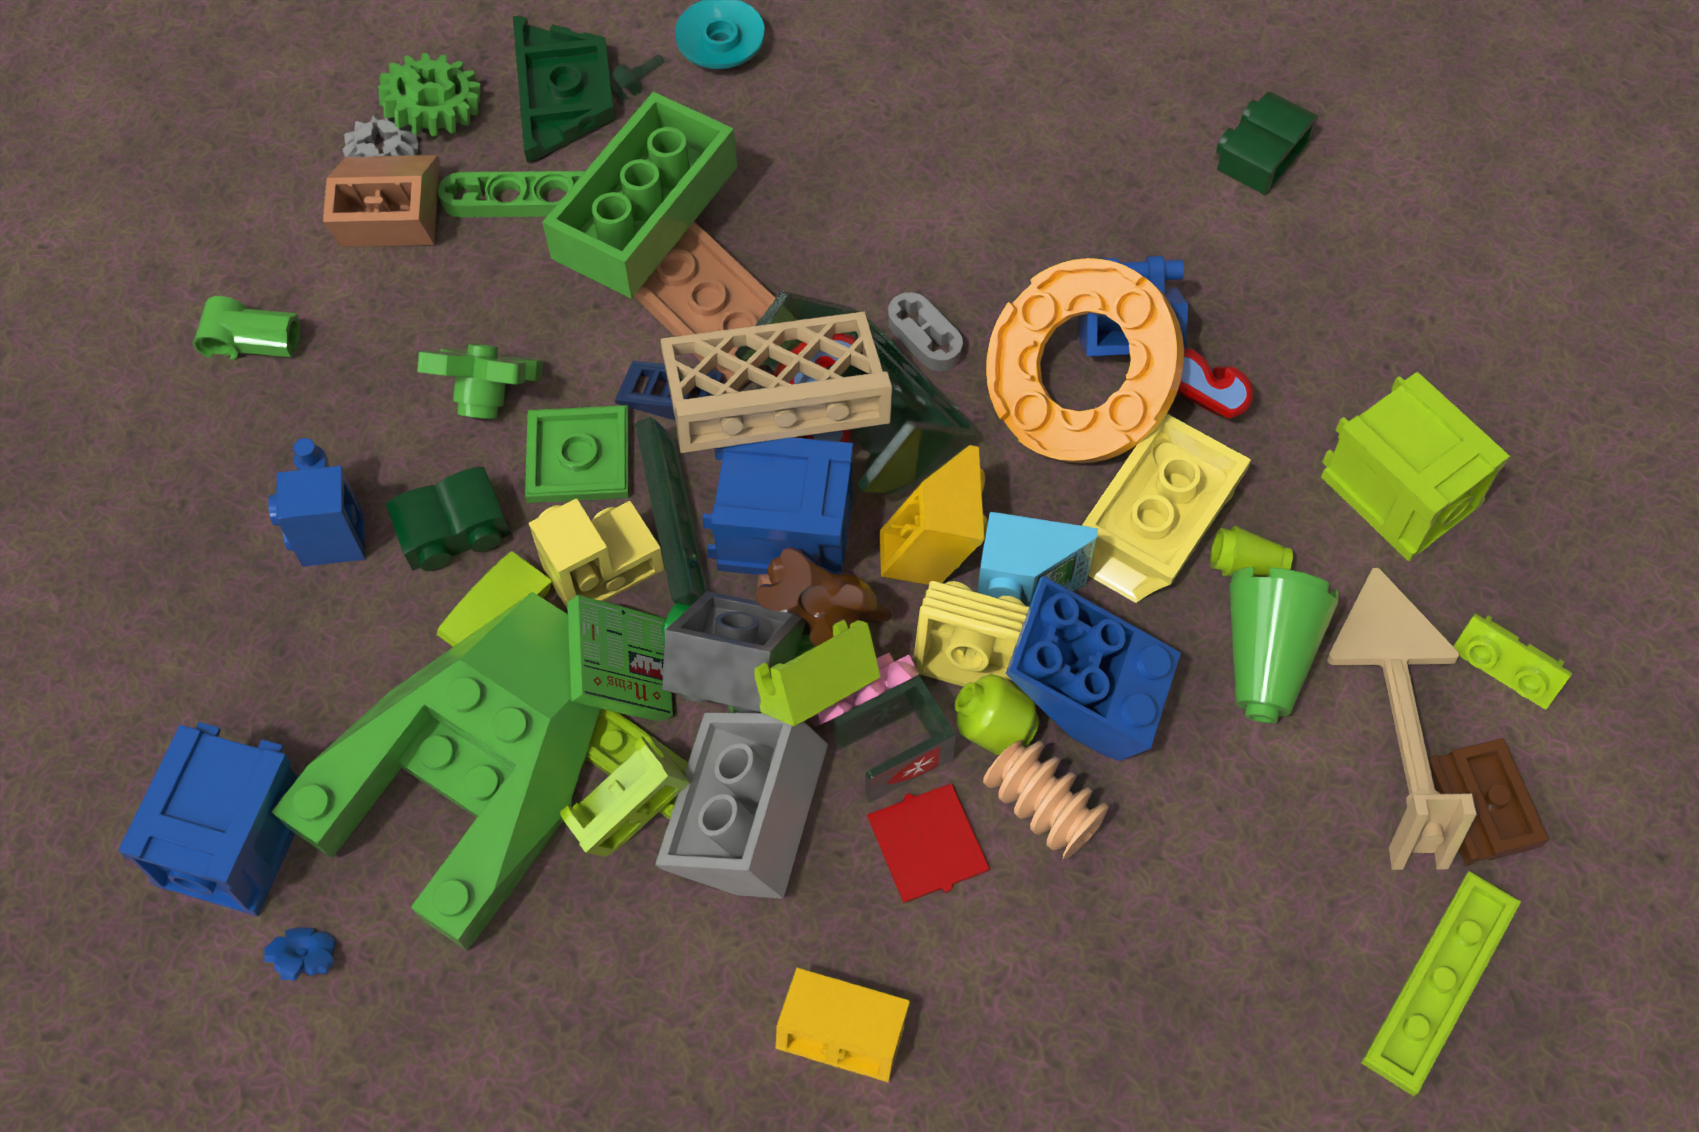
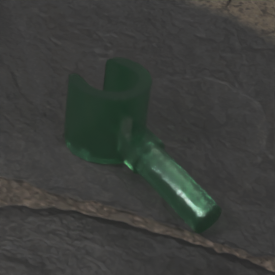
(631, 78)

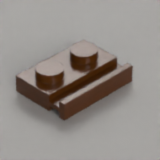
(1504, 811)

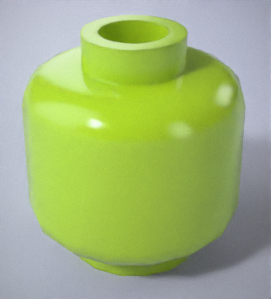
(995, 714)

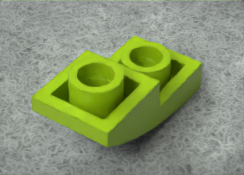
(496, 592)

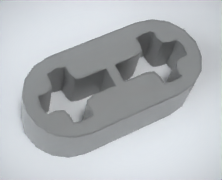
(917, 337)

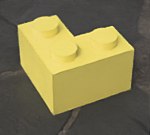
(597, 554)

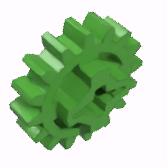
(429, 94)

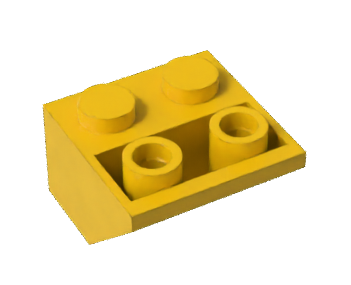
(937, 523)

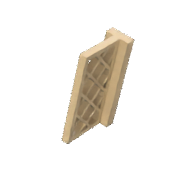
(779, 408)

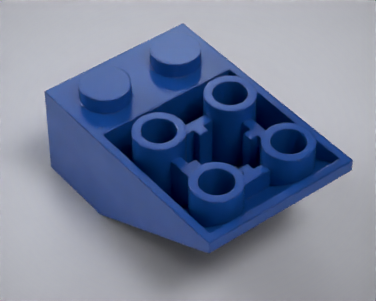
(1092, 671)

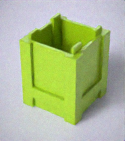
(1413, 465)

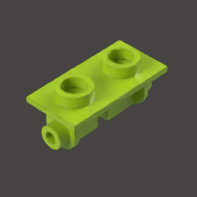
(1511, 662)

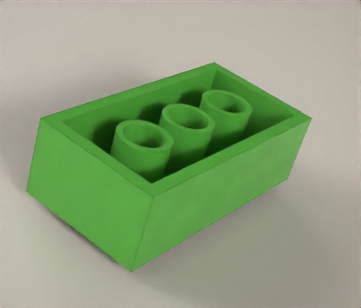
(641, 194)

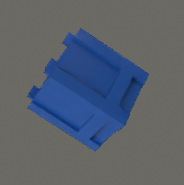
(779, 499)
(210, 819)

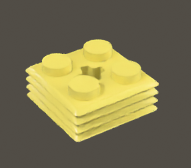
(966, 633)

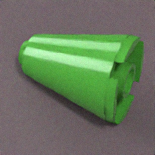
(1276, 637)

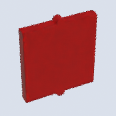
(927, 843)

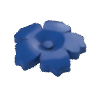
(301, 952)

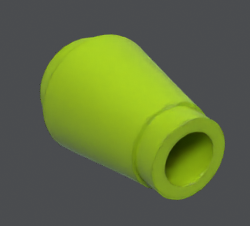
(1243, 549)

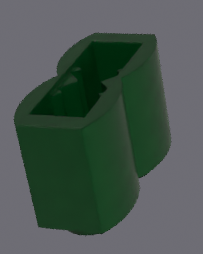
(1265, 141)
(448, 519)

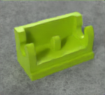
(819, 675)
(626, 799)

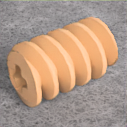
(1045, 797)

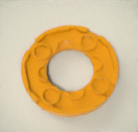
(1029, 322)

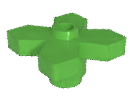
(479, 375)

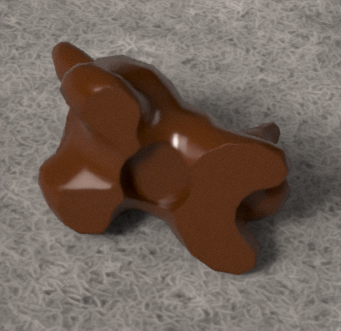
(818, 595)

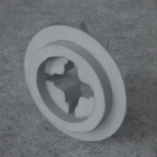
(396, 140)

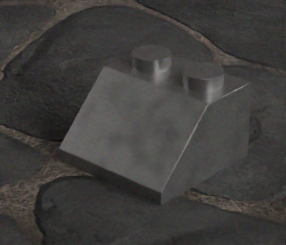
(720, 643)

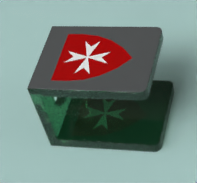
(886, 709)

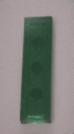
(671, 512)

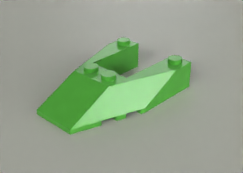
(485, 731)

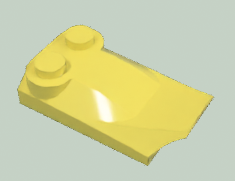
(1161, 507)

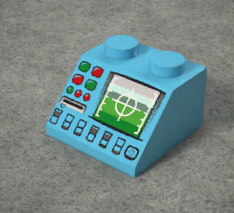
(1026, 548)

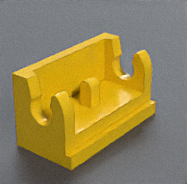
(841, 1024)

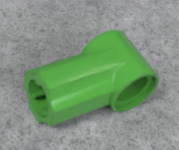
(232, 328)

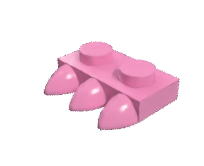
(891, 675)

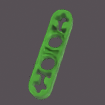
(529, 203)

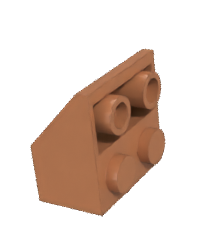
(383, 201)

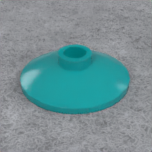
(716, 20)

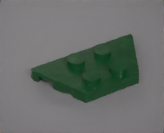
(560, 85)

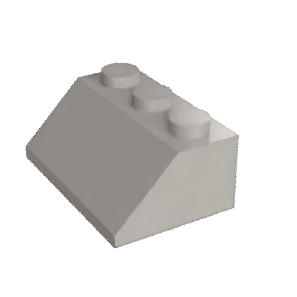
(743, 804)

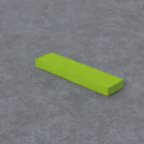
(1440, 983)

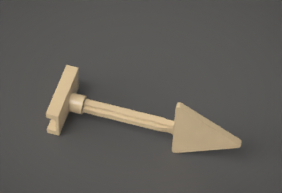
(1394, 634)

